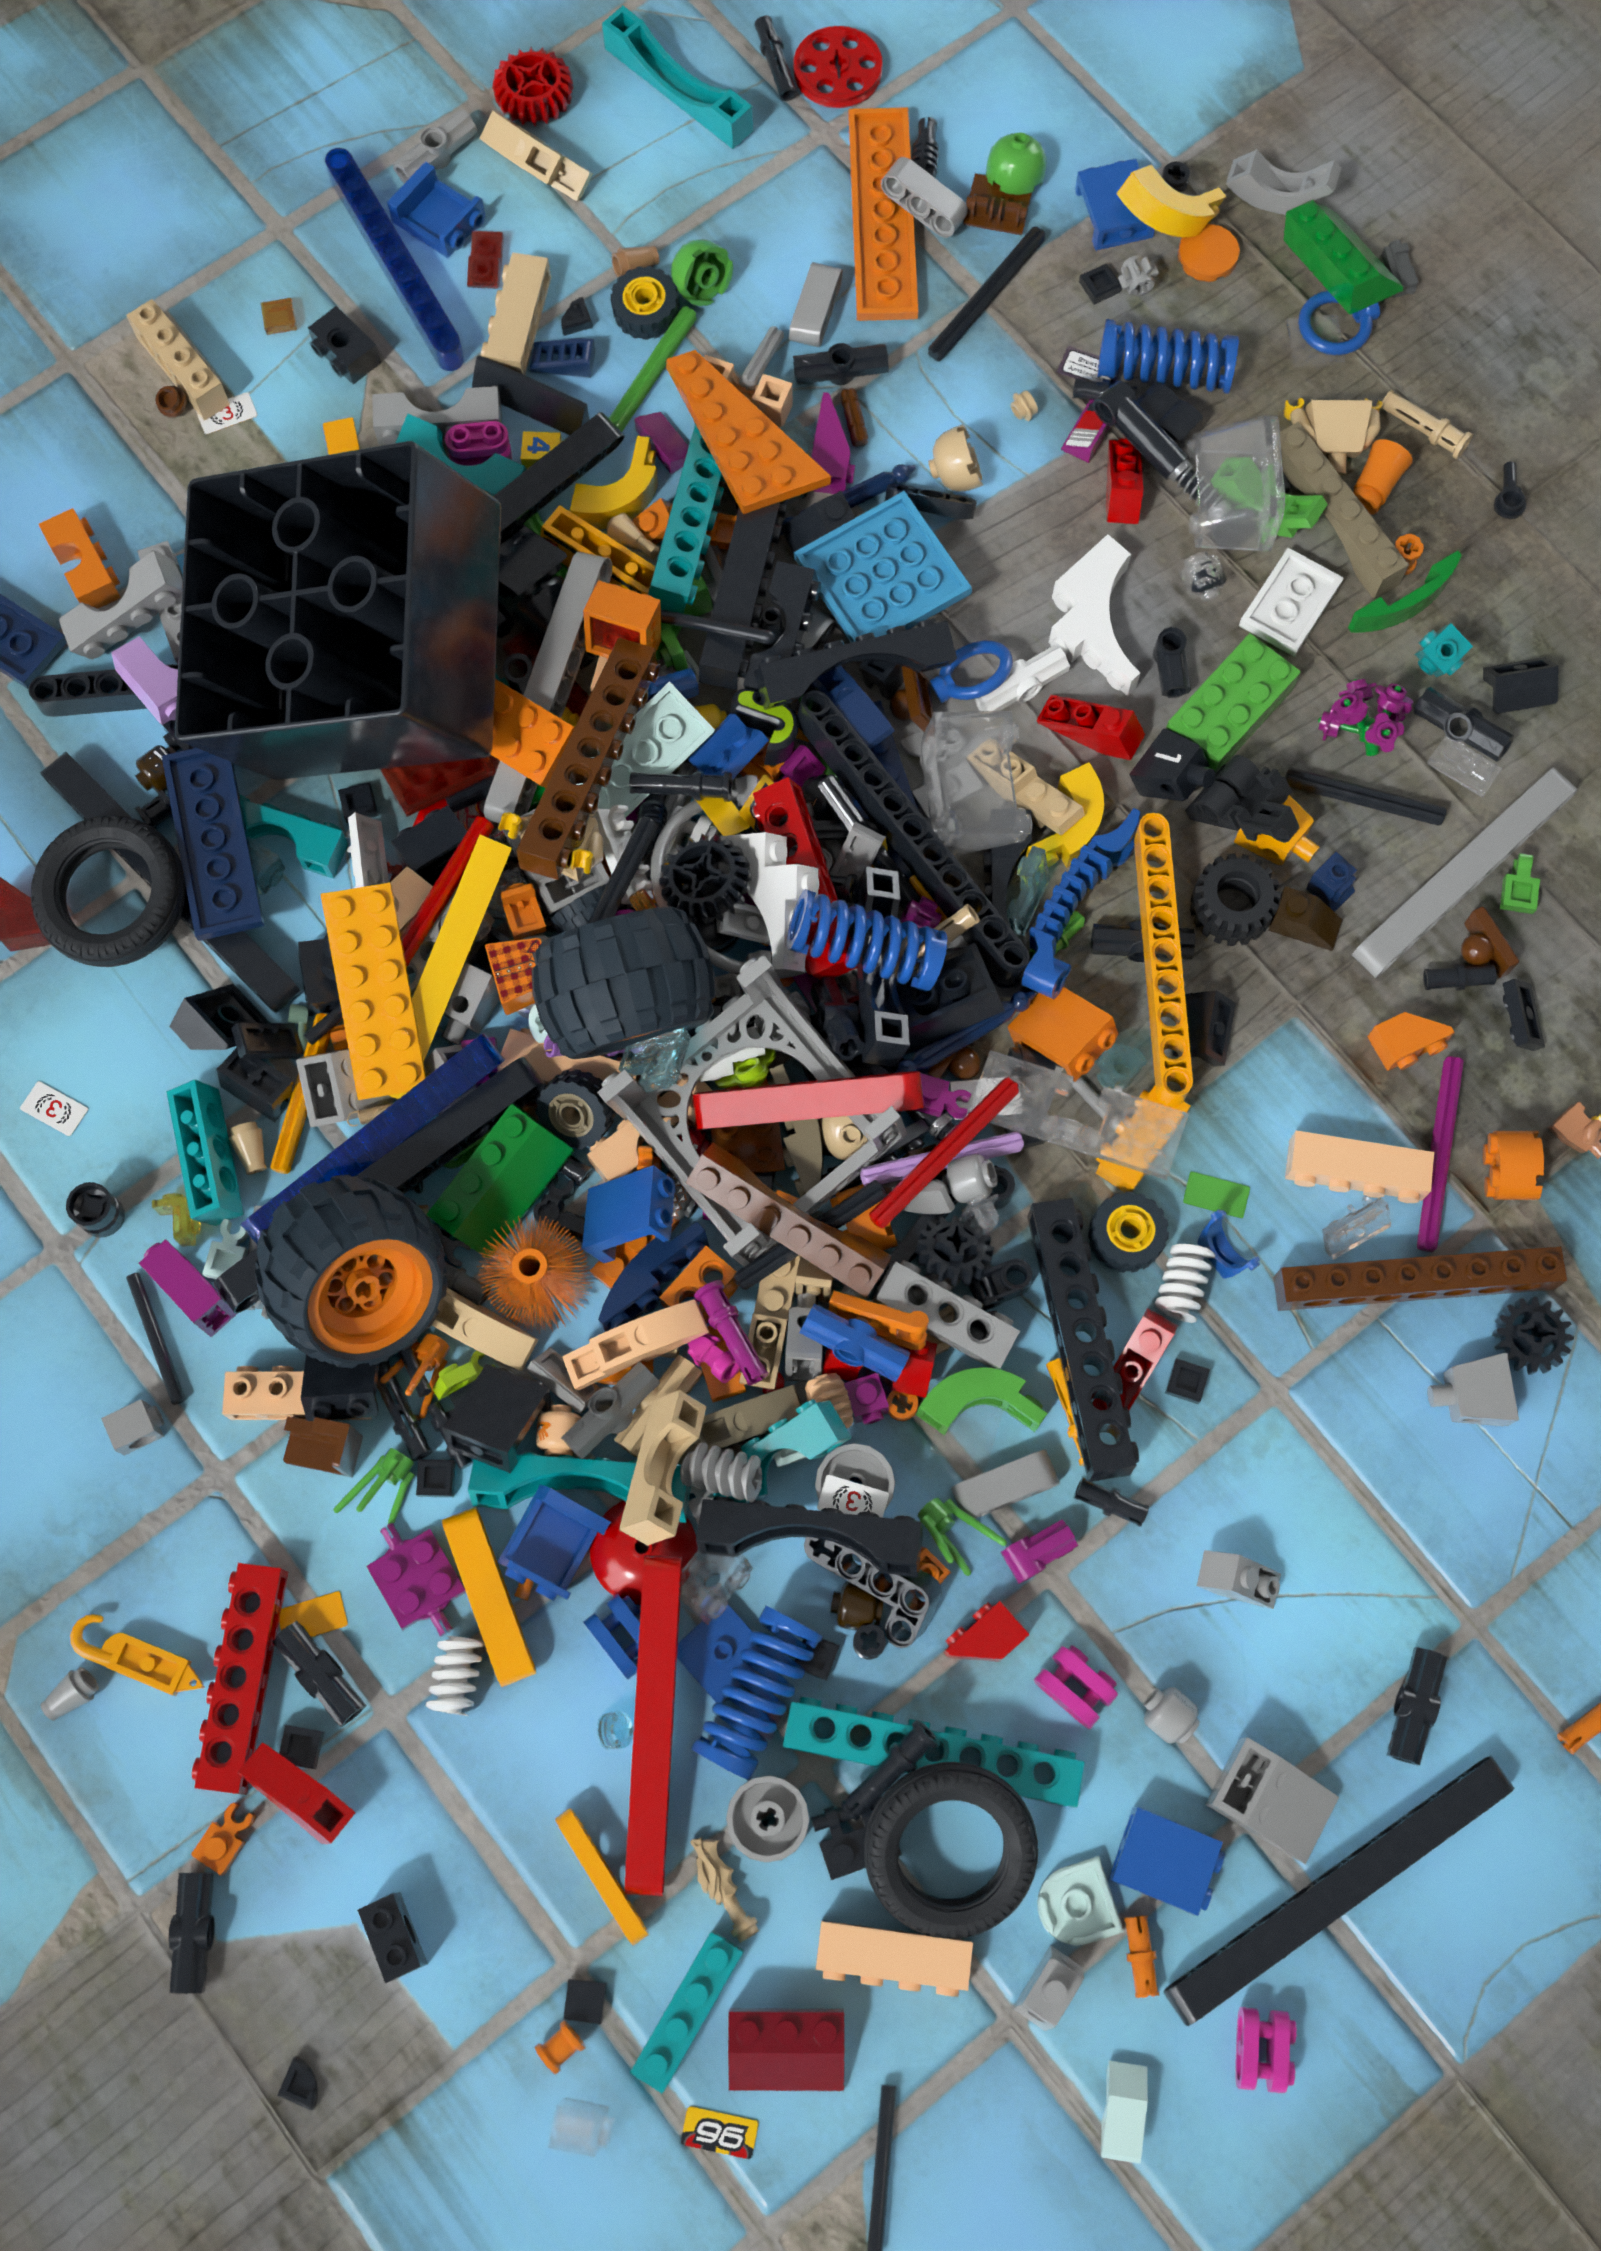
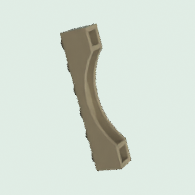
(1369, 549)

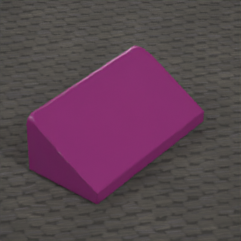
(664, 440)

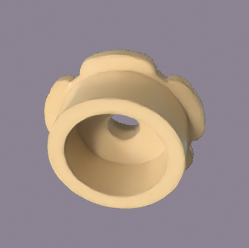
(1024, 405)

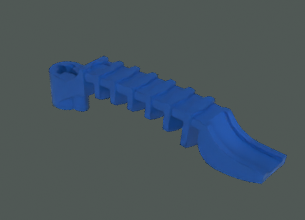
(1095, 860)

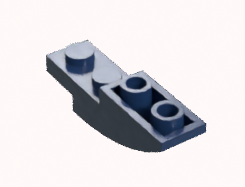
(854, 706)
(639, 1283)

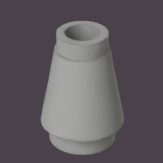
(72, 1692)

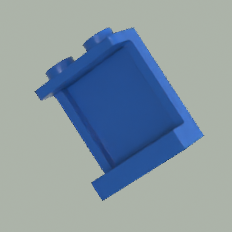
(435, 211)
(1109, 215)
(627, 1211)
(551, 1542)
(1167, 1861)

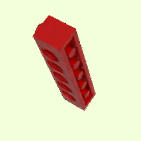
(787, 799)
(250, 1697)

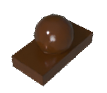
(914, 701)
(1487, 944)
(962, 1064)

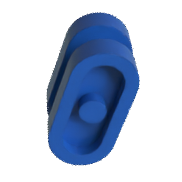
(624, 1613)

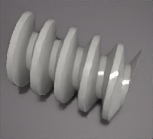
(722, 1472)

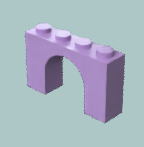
(148, 678)

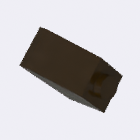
(1306, 919)

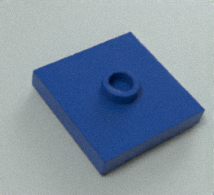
(714, 1650)

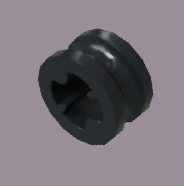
(1180, 170)

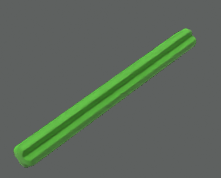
(653, 367)

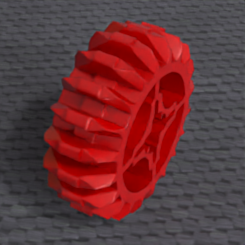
(535, 97)

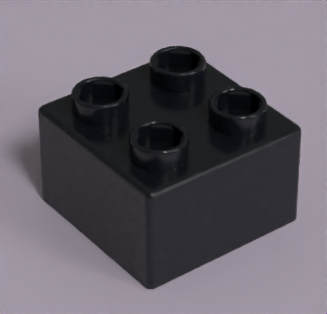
(339, 614)

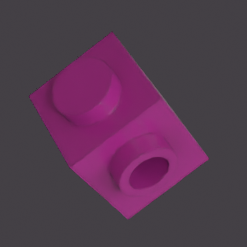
(867, 1399)

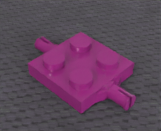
(416, 1579)

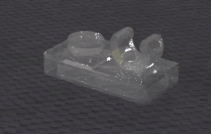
(1464, 766)
(1356, 1227)

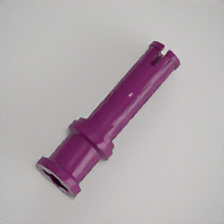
(724, 1318)

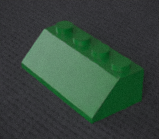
(1338, 257)
(500, 1181)

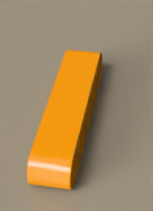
(489, 1597)

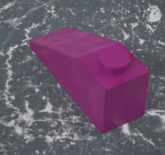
(832, 449)

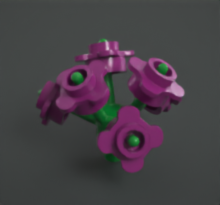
(1352, 710)

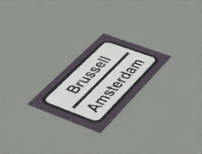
(1081, 365)

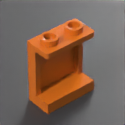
(1065, 1031)

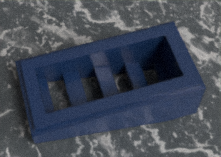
(570, 367)

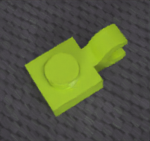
(455, 1377)

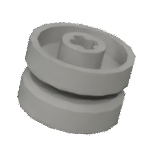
(858, 1462)
(745, 1821)

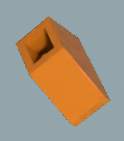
(1406, 1038)

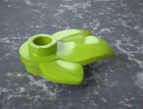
(748, 1072)

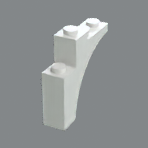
(1087, 626)
(775, 890)

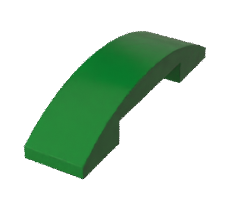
(1380, 616)

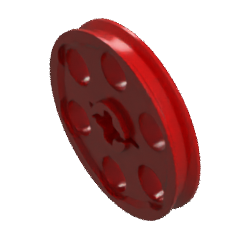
(849, 64)

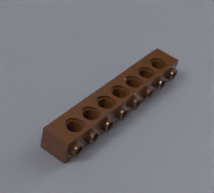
(598, 734)
(1419, 1278)

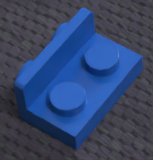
(728, 748)

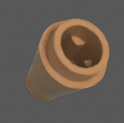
(634, 257)

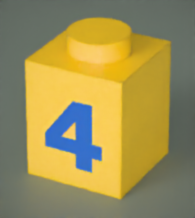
(537, 445)

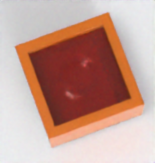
(621, 614)

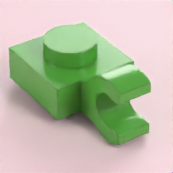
(1519, 889)

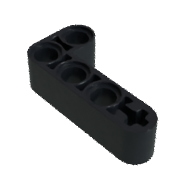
(897, 1594)

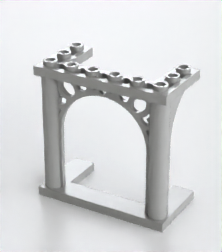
(767, 999)

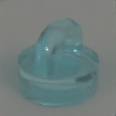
(614, 1730)

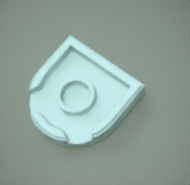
(1078, 1904)

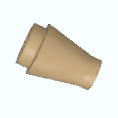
(249, 1147)

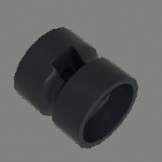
(95, 1209)

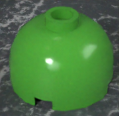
(1016, 164)
(701, 271)

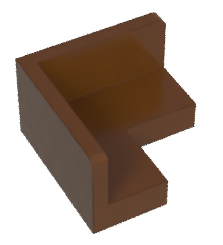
(322, 1445)

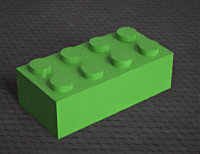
(1235, 700)

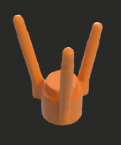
(430, 1356)

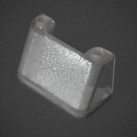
(1238, 485)
(972, 780)

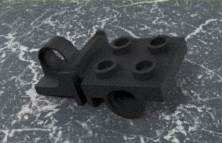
(1247, 801)

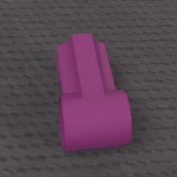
(1032, 1554)

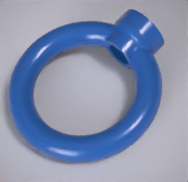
(1363, 317)
(945, 687)

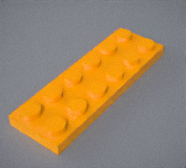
(374, 990)

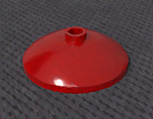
(618, 1563)

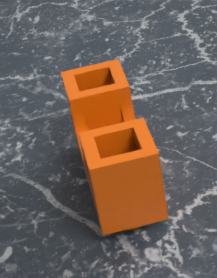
(70, 541)

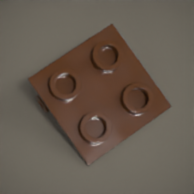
(995, 209)
(753, 1144)

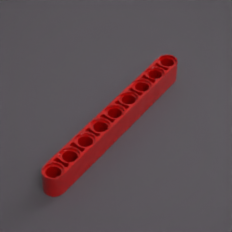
(653, 1725)

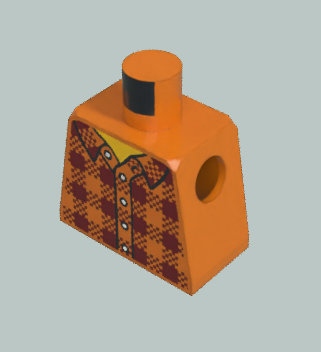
(512, 971)

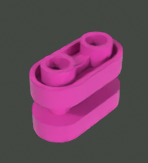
(477, 442)
(1098, 1685)
(1280, 2035)

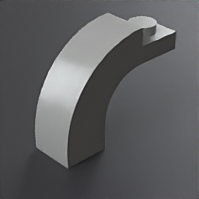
(1277, 190)

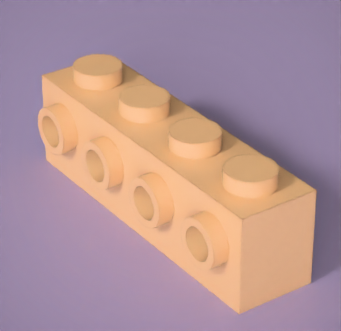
(264, 1394)

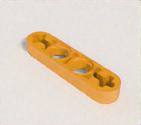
(602, 1876)

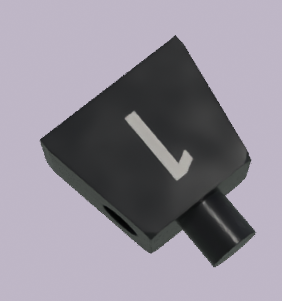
(1172, 768)

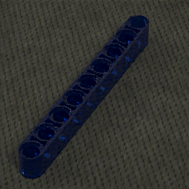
(394, 259)
(391, 1125)

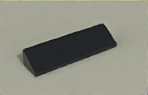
(531, 396)

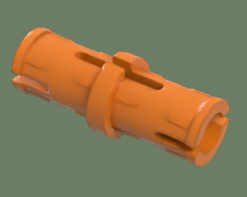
(1141, 1956)

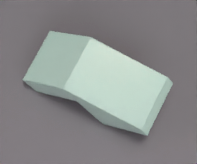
(1124, 2112)

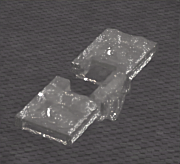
(1132, 1132)

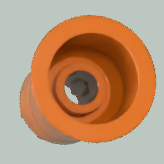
(1381, 473)

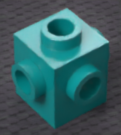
(1442, 651)

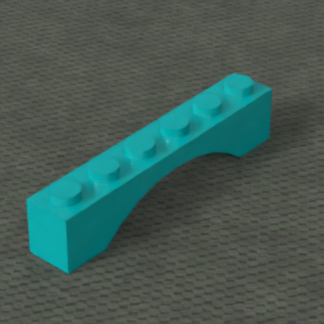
(714, 108)
(502, 1490)

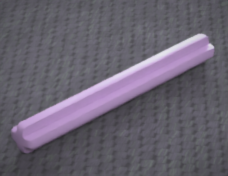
(900, 1168)

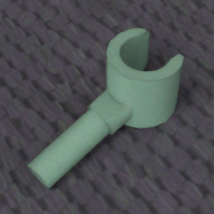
(299, 1015)

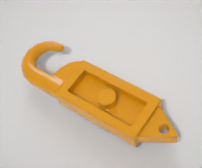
(137, 1659)

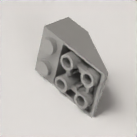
(555, 893)
(331, 1088)
(1272, 1799)

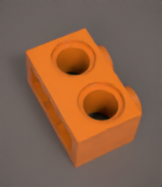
(693, 1276)

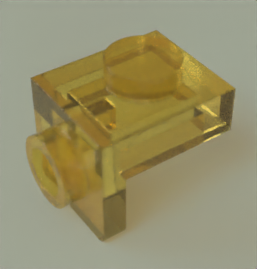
(183, 1226)

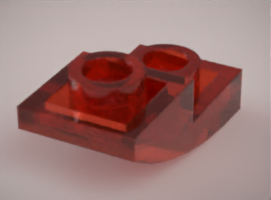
(485, 260)

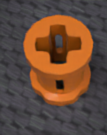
(1413, 553)
(560, 2047)

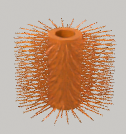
(535, 1274)

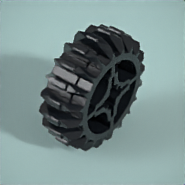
(712, 890)

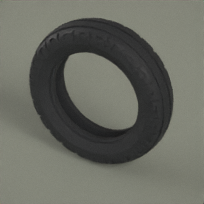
(69, 852)
(966, 1914)

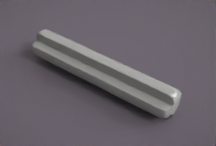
(761, 358)

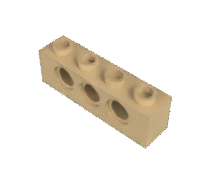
(178, 359)

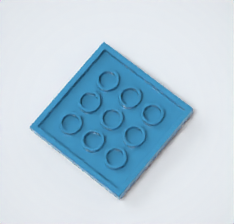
(884, 570)

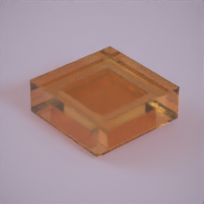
(278, 316)

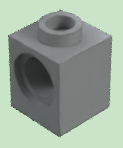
(133, 1426)

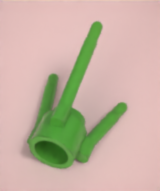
(390, 1468)
(938, 1520)

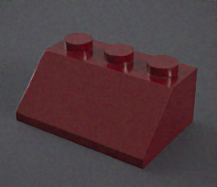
(785, 2049)

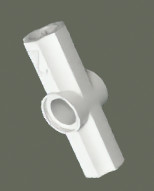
(1026, 679)

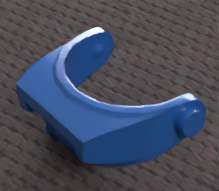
(1226, 1259)

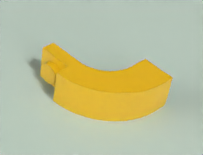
(1165, 208)
(627, 496)
(1085, 789)

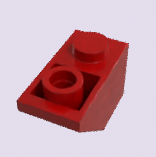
(989, 1638)

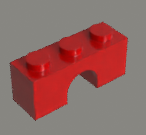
(912, 1380)

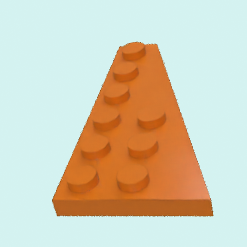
(749, 449)

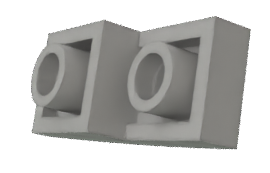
(931, 1200)

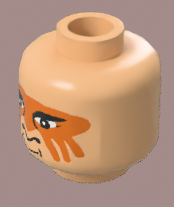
(552, 1427)

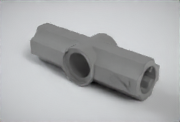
(436, 145)

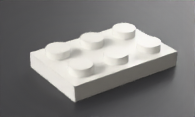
(1291, 601)

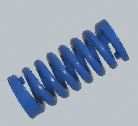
(1218, 356)
(929, 964)
(744, 1762)

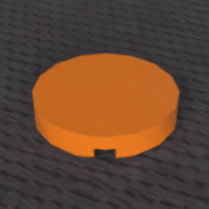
(1209, 254)

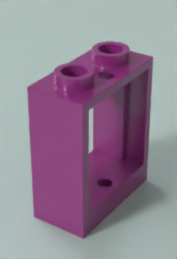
(187, 1287)

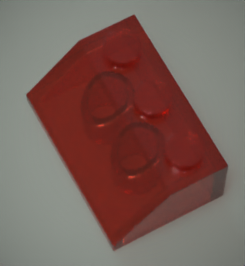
(427, 784)

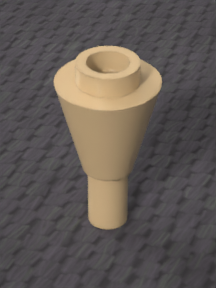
(627, 534)

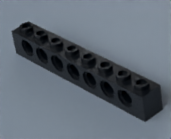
(1099, 1459)

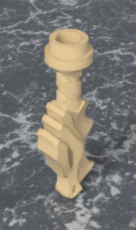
(716, 1879)

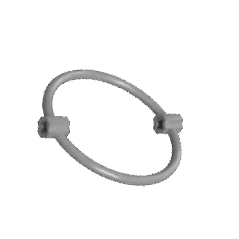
(741, 791)

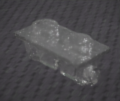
(981, 1212)

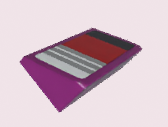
(1085, 435)

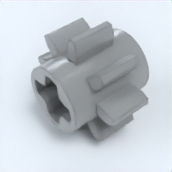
(1138, 275)

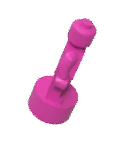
(705, 1350)

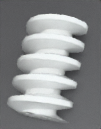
(1182, 1281)
(454, 1675)

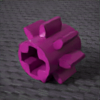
(921, 913)

